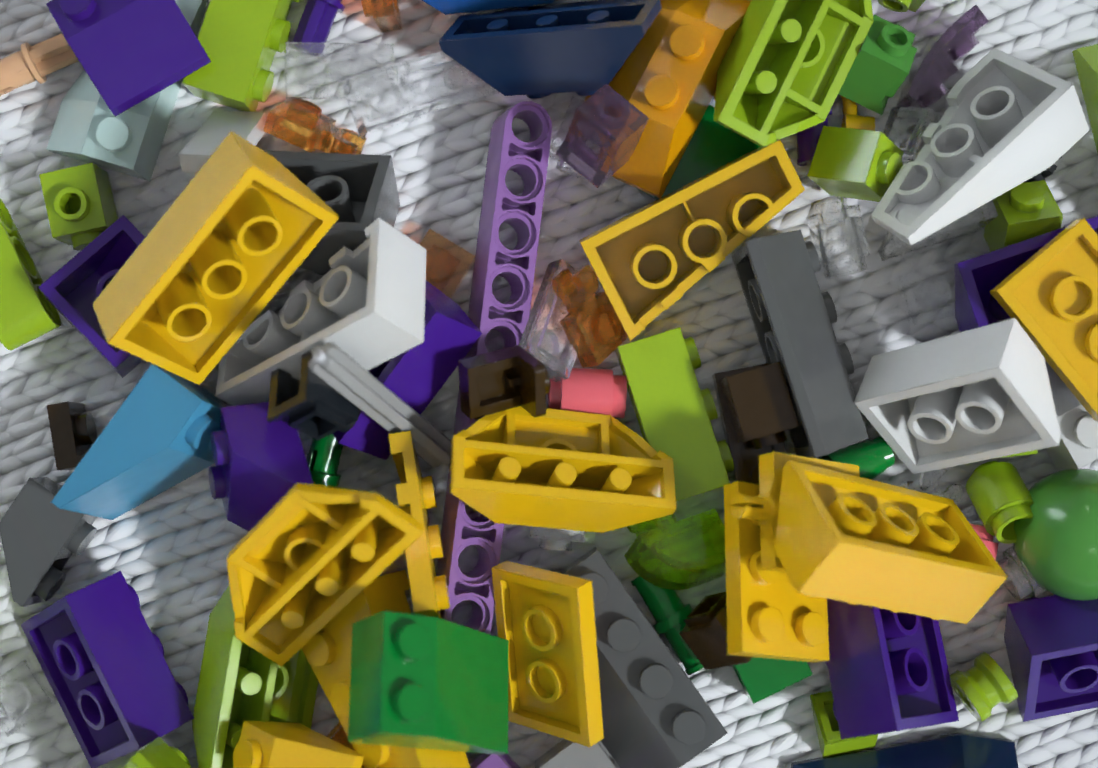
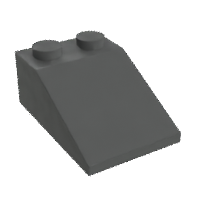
(351, 185)

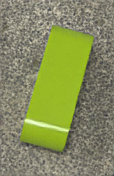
(23, 307)

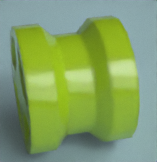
(983, 687)

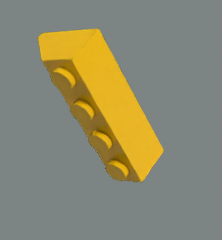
(213, 261)
(881, 545)

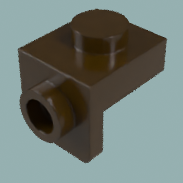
(502, 382)

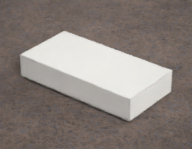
(214, 130)

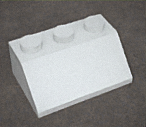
(961, 398)

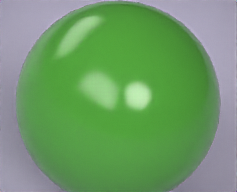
(1062, 535)

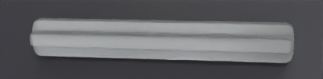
(379, 402)

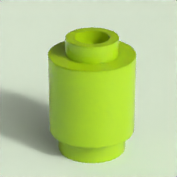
(999, 498)

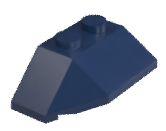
(550, 45)

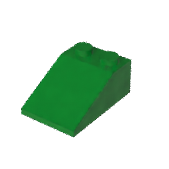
(427, 685)

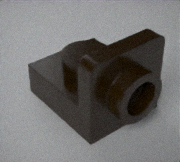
(71, 433)

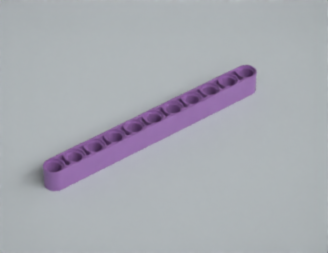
(487, 313)

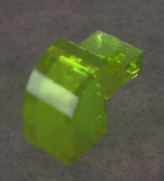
(679, 552)

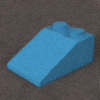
(145, 448)

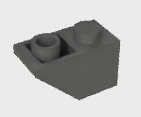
(41, 541)

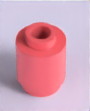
(590, 392)

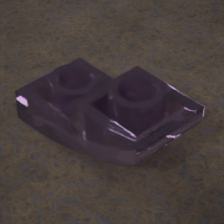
(936, 67)

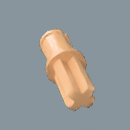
(35, 63)

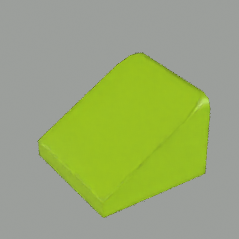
(828, 729)

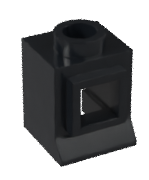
(309, 403)

